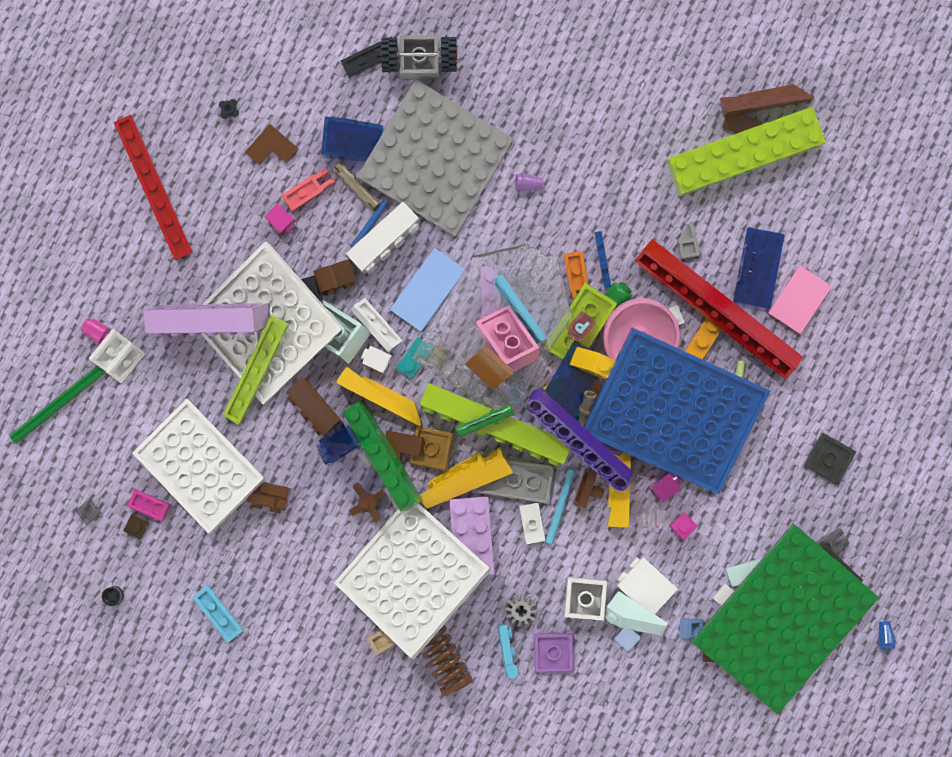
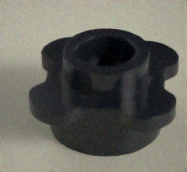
(228, 114)

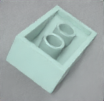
(350, 339)

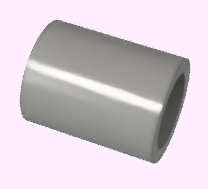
(365, 459)

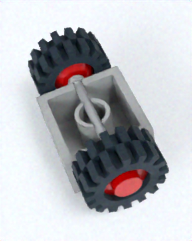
(419, 55)

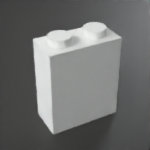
(646, 585)

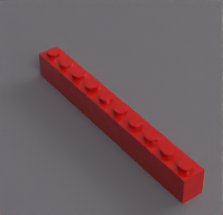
(719, 309)

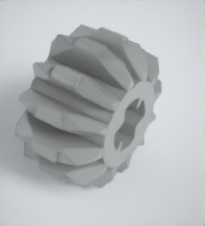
(526, 606)

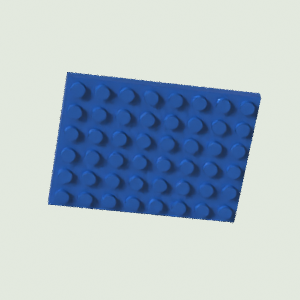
(675, 410)

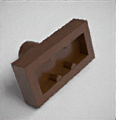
(587, 489)

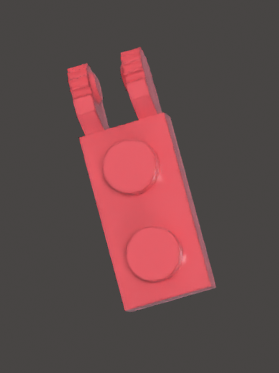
(306, 190)

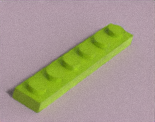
(256, 369)

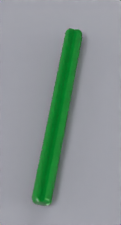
(57, 404)

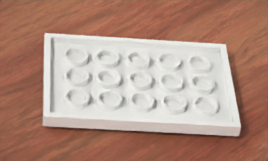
(198, 466)

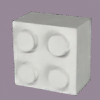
(585, 598)

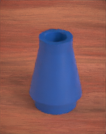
(886, 637)

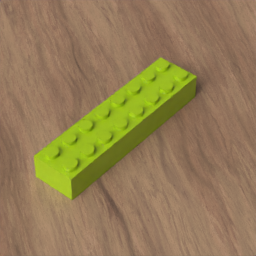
(745, 151)
(508, 430)

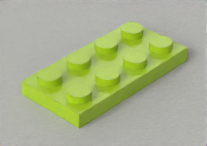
(595, 305)

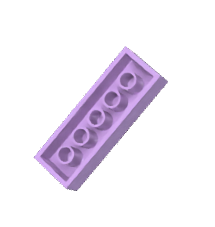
(206, 319)

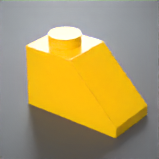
(592, 362)

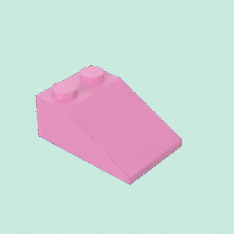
(508, 338)

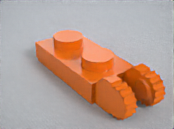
(575, 271)

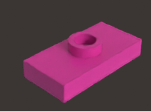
(148, 505)

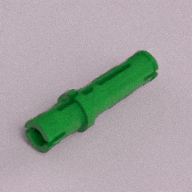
(505, 412)

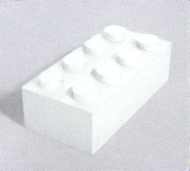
(384, 238)

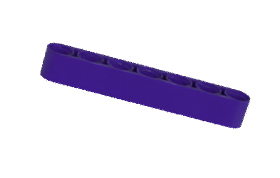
(603, 460)

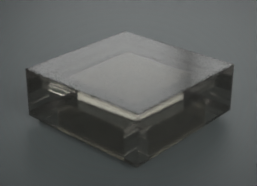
(88, 511)

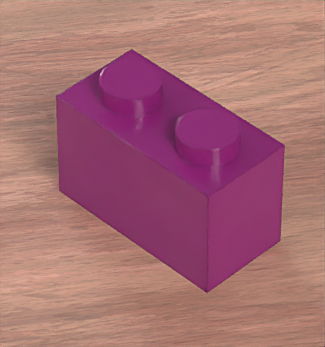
(665, 487)

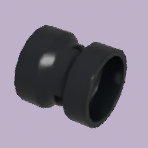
(109, 596)

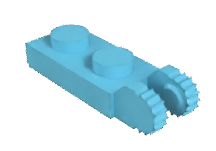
(507, 652)

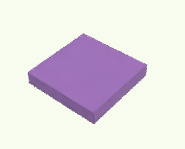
(553, 652)

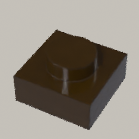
(136, 526)

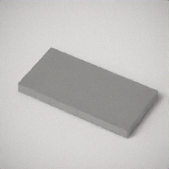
(526, 483)

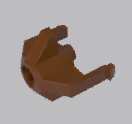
(367, 502)

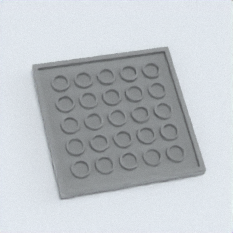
(435, 157)

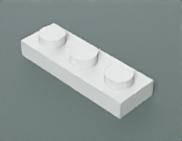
(376, 325)

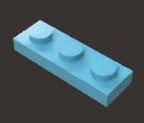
(218, 613)

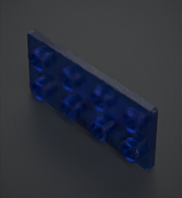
(758, 268)

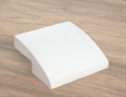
(117, 355)

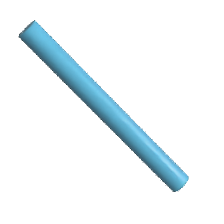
(560, 506)

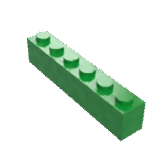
(382, 456)

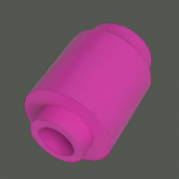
(95, 330)

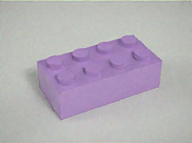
(472, 526)

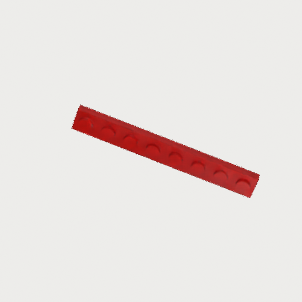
(153, 187)

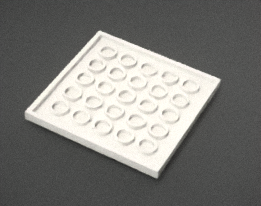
(271, 281)
(412, 578)

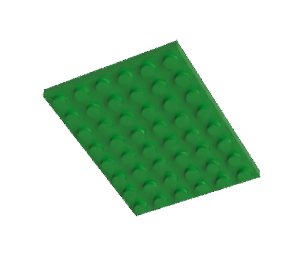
(785, 618)

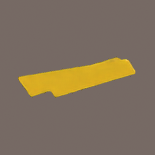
(379, 395)
(466, 477)
(619, 501)

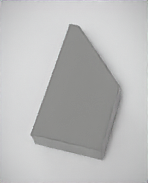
(688, 243)

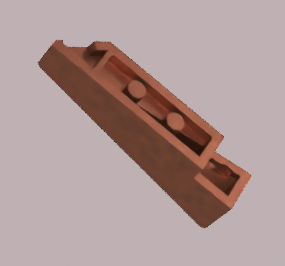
(764, 100)

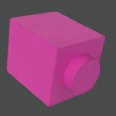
(280, 219)
(683, 525)

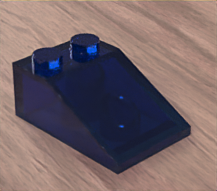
(349, 139)
(337, 445)

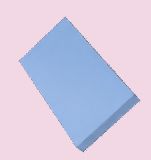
(427, 289)

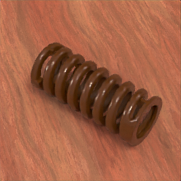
(465, 676)

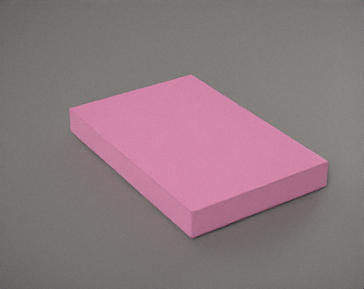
(799, 299)

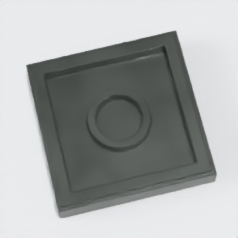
(829, 458)

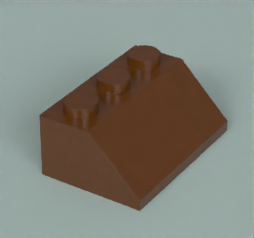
(313, 406)

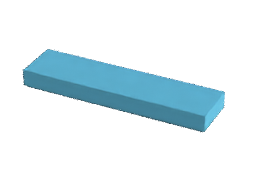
(518, 308)

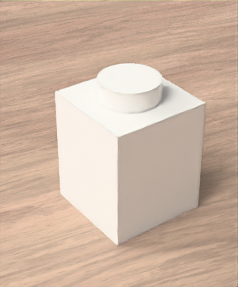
(376, 359)

